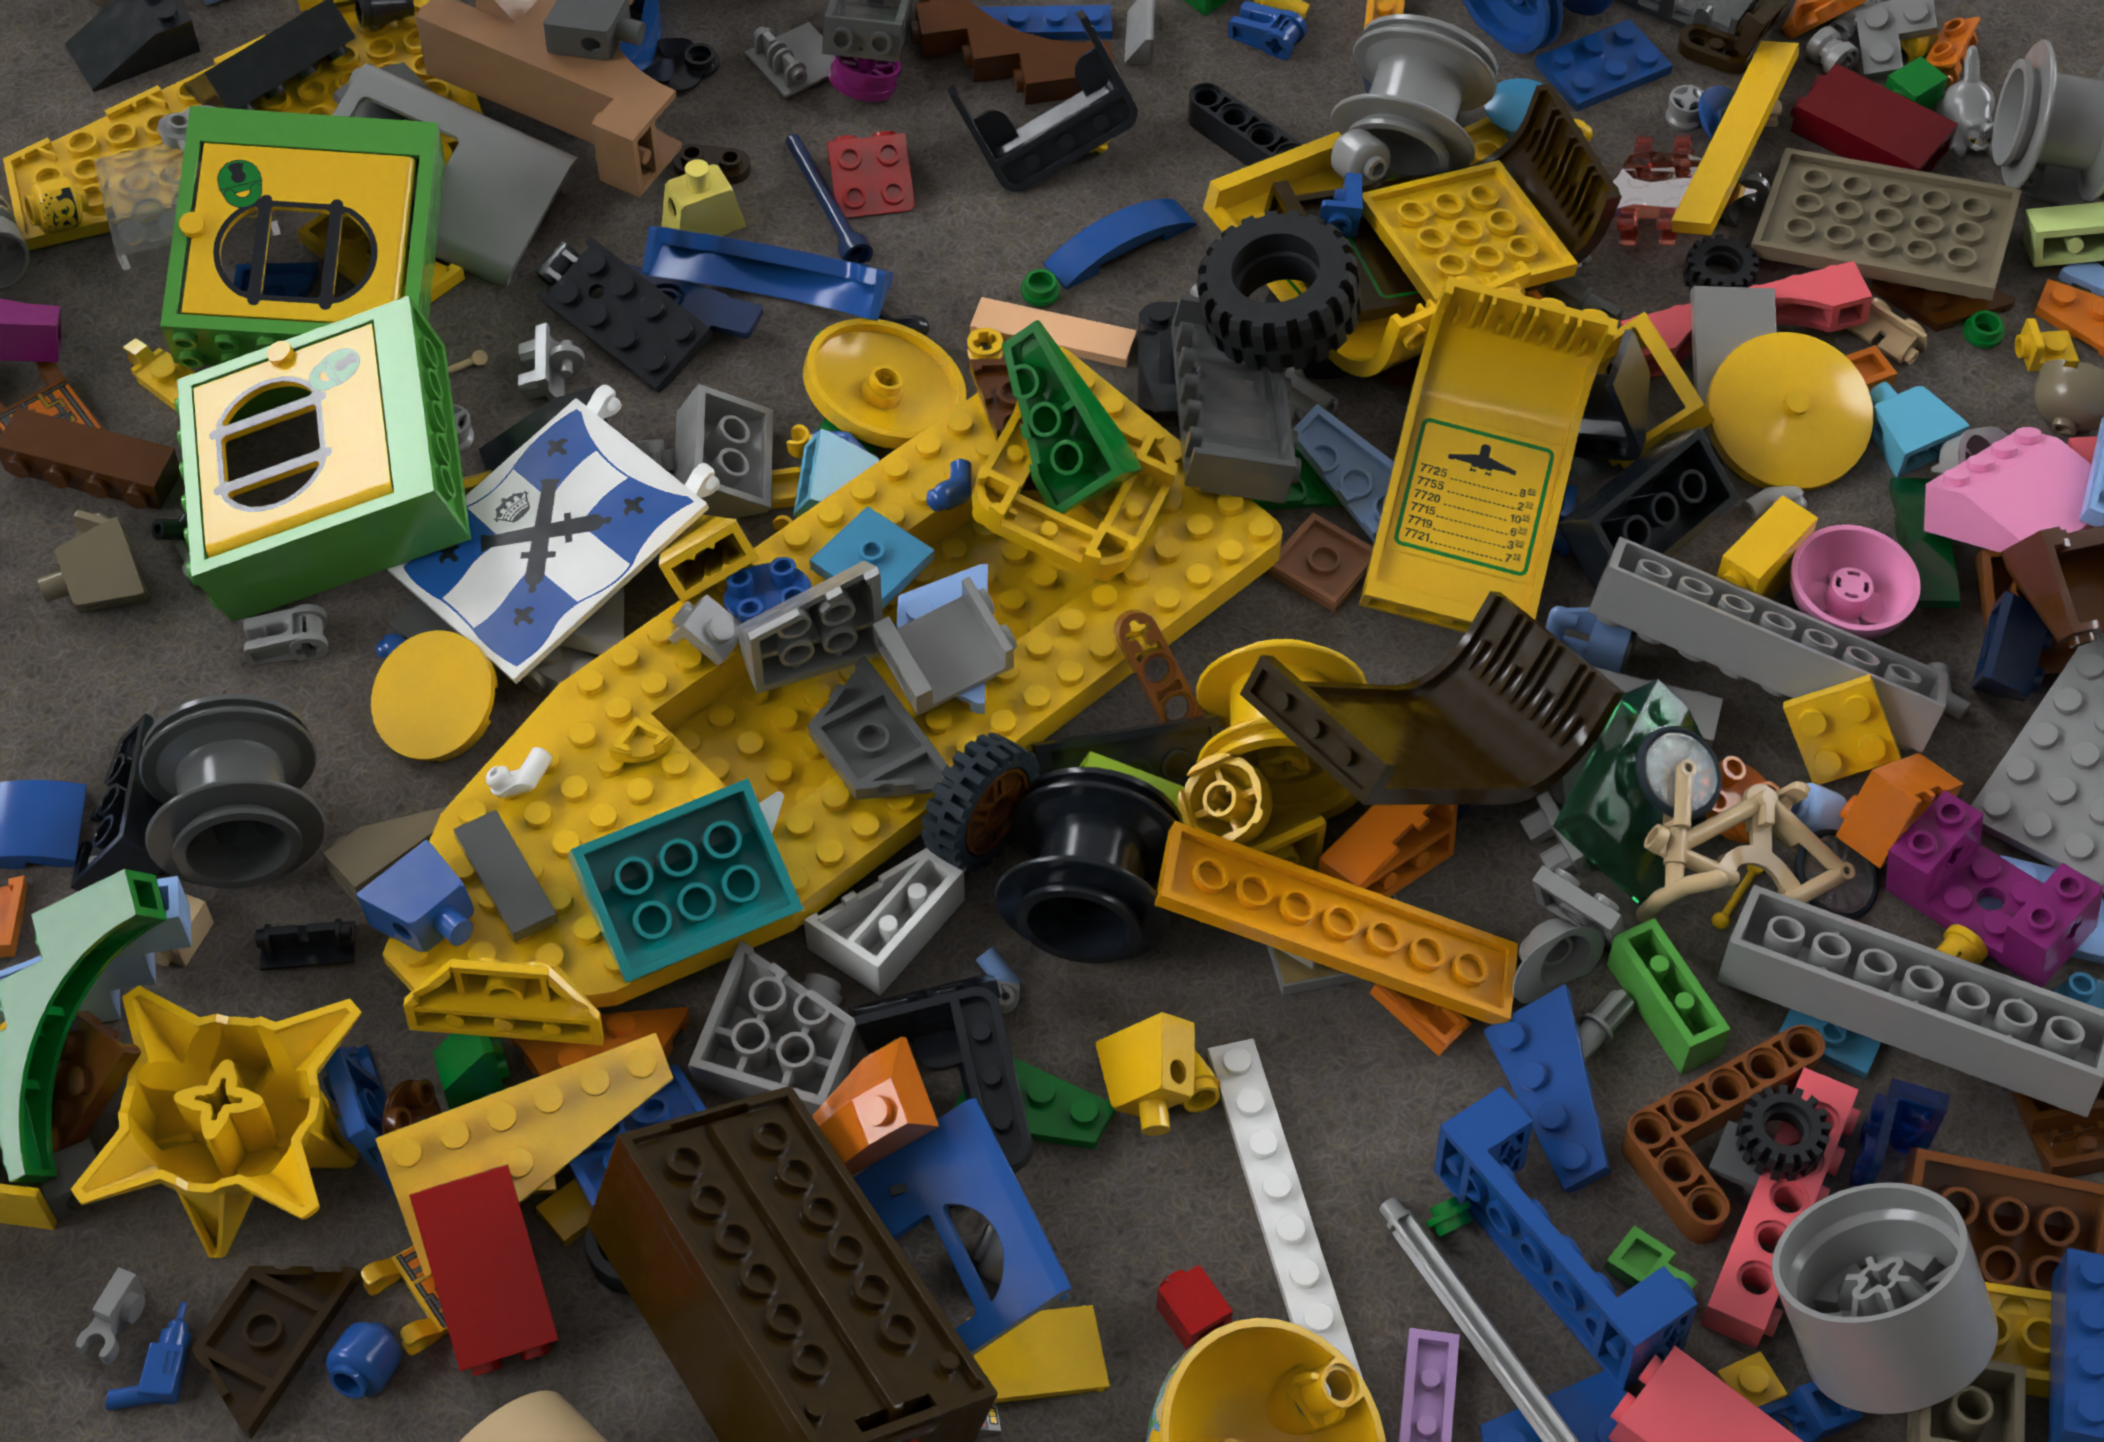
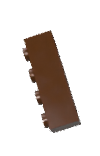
(88, 459)

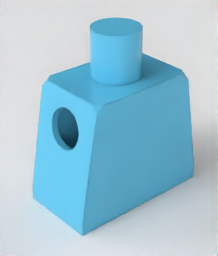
(1911, 426)

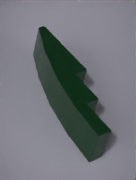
(1929, 551)

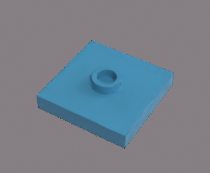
(879, 542)

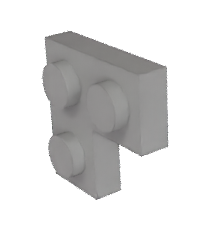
(1882, 28)

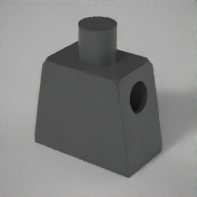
(591, 28)

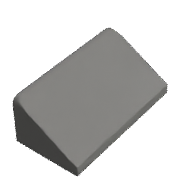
(1140, 33)

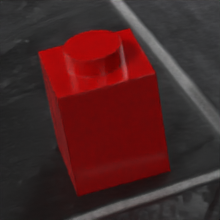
(1192, 1305)

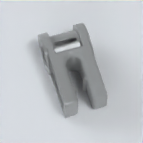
(286, 636)

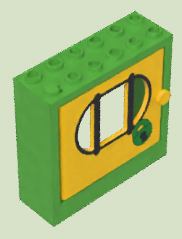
(299, 164)
(384, 462)

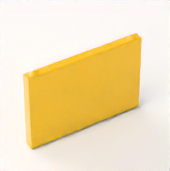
(1047, 1356)

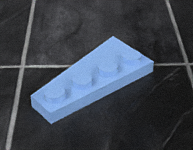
(1347, 465)

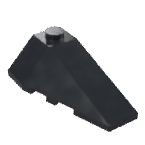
(123, 817)

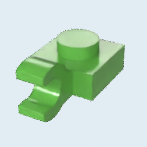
(1640, 1257)

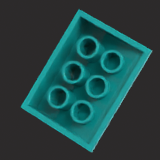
(684, 880)

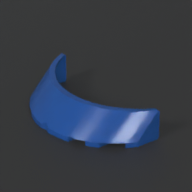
(766, 270)

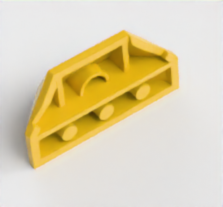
(504, 1002)

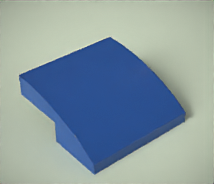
(40, 822)

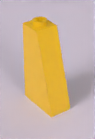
(705, 555)

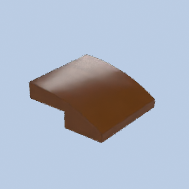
(2065, 1153)

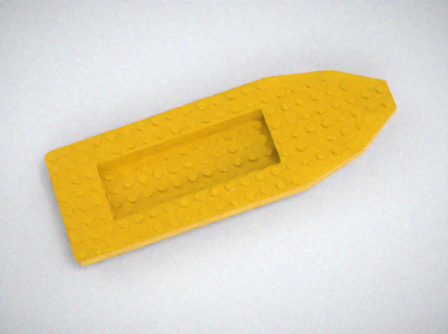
(724, 732)

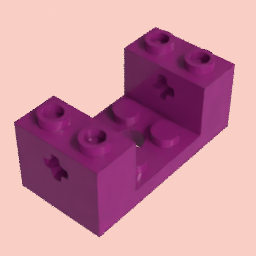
(1947, 871)

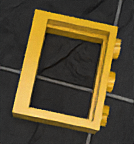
(1695, 413)

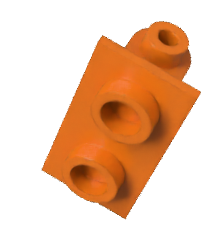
(1952, 46)

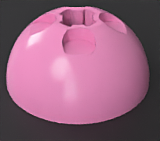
(1854, 580)

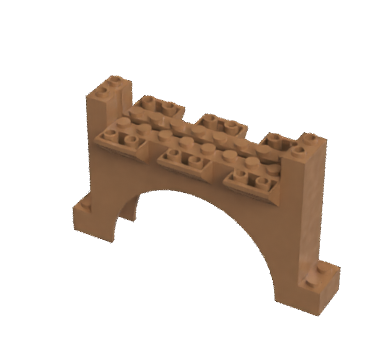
(505, 58)

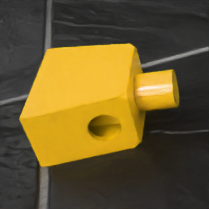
(1149, 1069)

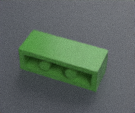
(1668, 996)

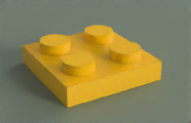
(1842, 730)

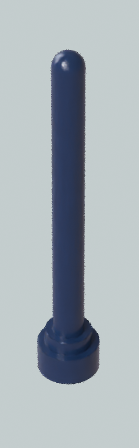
(851, 243)

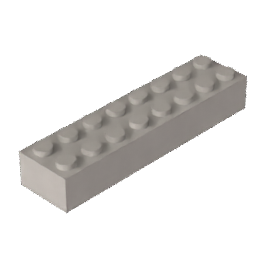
(1761, 638)
(1918, 999)

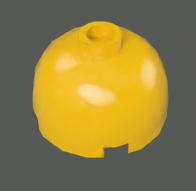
(1226, 798)

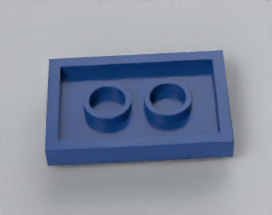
(1603, 65)

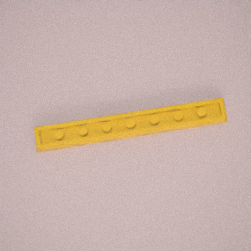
(1735, 138)

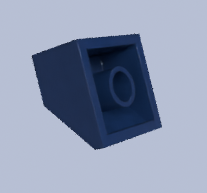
(2012, 650)

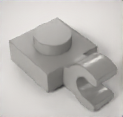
(118, 1305)

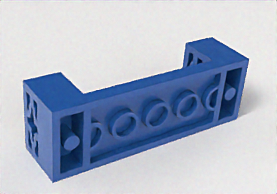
(1623, 1333)

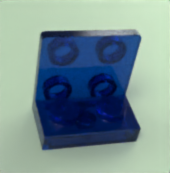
(1905, 1119)

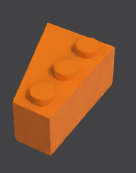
(1891, 803)

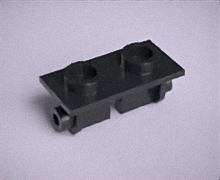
(306, 945)

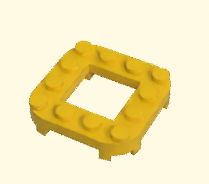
(1056, 536)

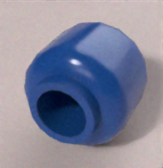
(363, 1359)

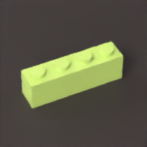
(2064, 234)

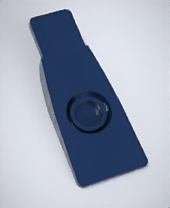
(710, 306)

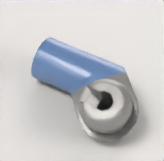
(1007, 980)

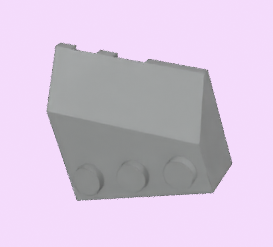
(814, 630)

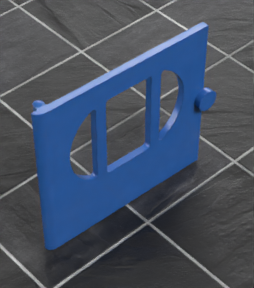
(968, 1169)

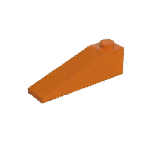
(877, 1108)

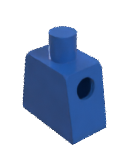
(419, 901)

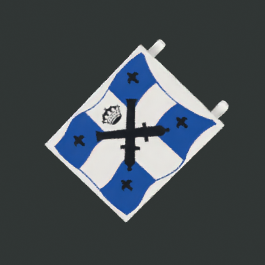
(555, 536)

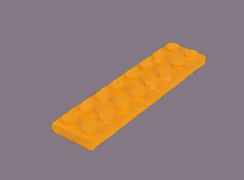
(1337, 924)

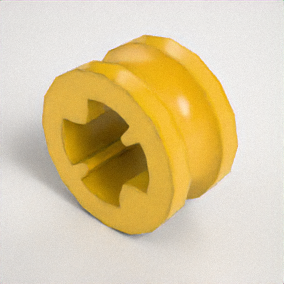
(985, 335)

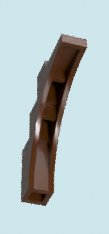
(996, 51)

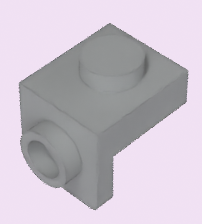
(706, 628)

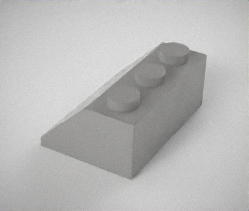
(735, 442)

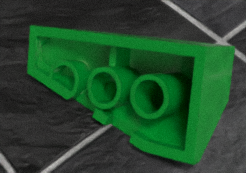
(1069, 434)

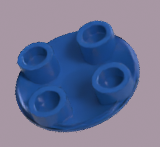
(763, 587)

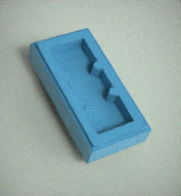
(1842, 1047)

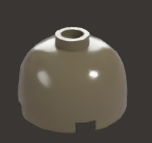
(2070, 396)

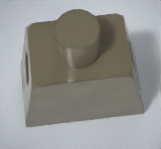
(97, 570)

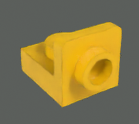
(2041, 347)

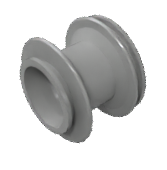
(1419, 82)
(2050, 122)

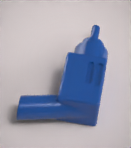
(162, 1369)

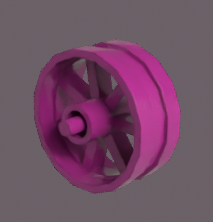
(864, 78)

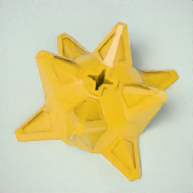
(224, 1113)

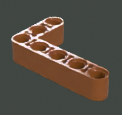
(1709, 1114)

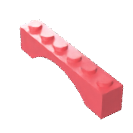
(1817, 299)

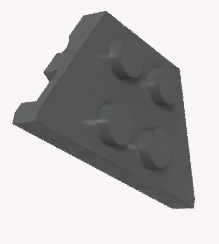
(874, 739)

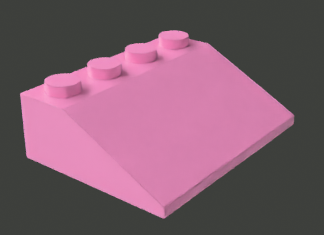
(2009, 492)

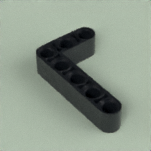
(1235, 125)

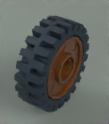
(976, 802)

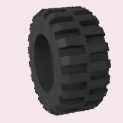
(1271, 251)

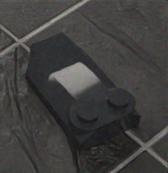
(1156, 359)

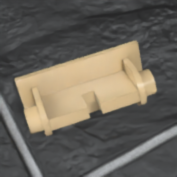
(1900, 335)

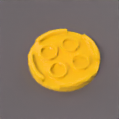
(434, 696)

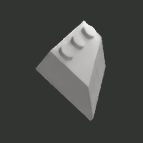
(771, 1036)

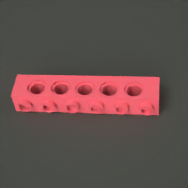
(1733, 1308)

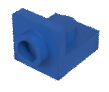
(1346, 207)

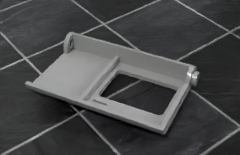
(493, 183)

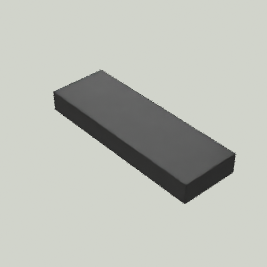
(505, 875)

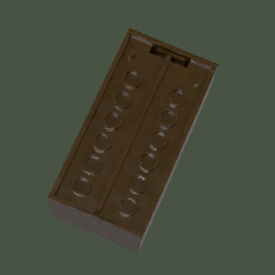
(780, 1283)

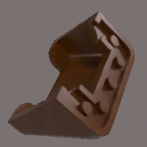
(2062, 580)

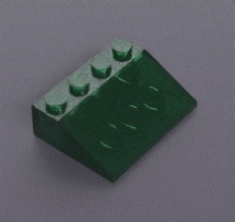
(1607, 809)

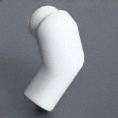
(519, 781)

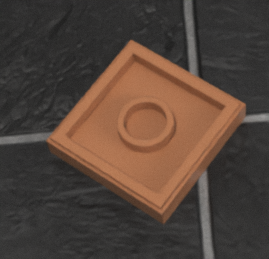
(1323, 562)

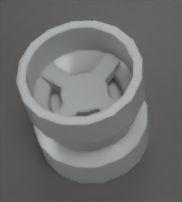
(1828, 48)

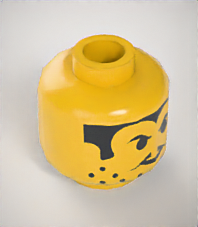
(55, 204)

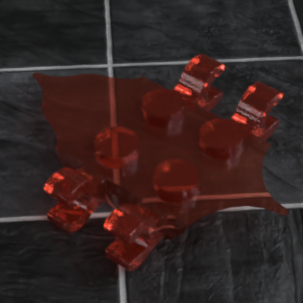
(1657, 188)

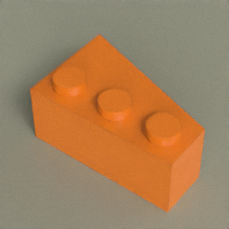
(1392, 846)

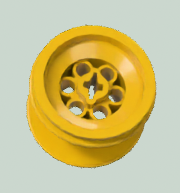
(1249, 735)

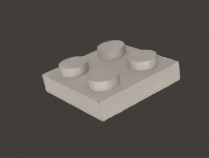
(1560, 895)

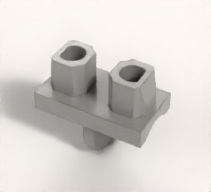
(552, 364)
(1539, 828)

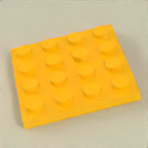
(1465, 227)

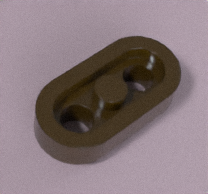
(1712, 48)
(731, 161)

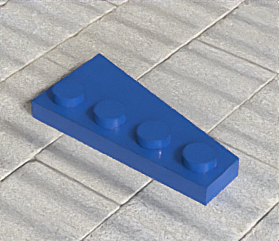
(1549, 1075)

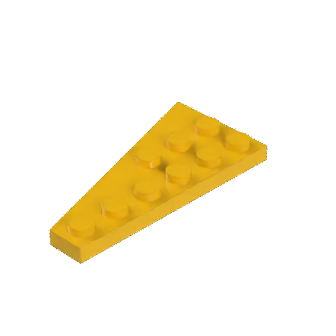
(527, 1126)

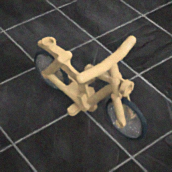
(1685, 782)

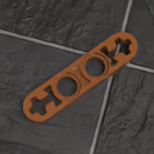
(1172, 683)

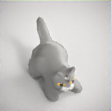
(1971, 106)

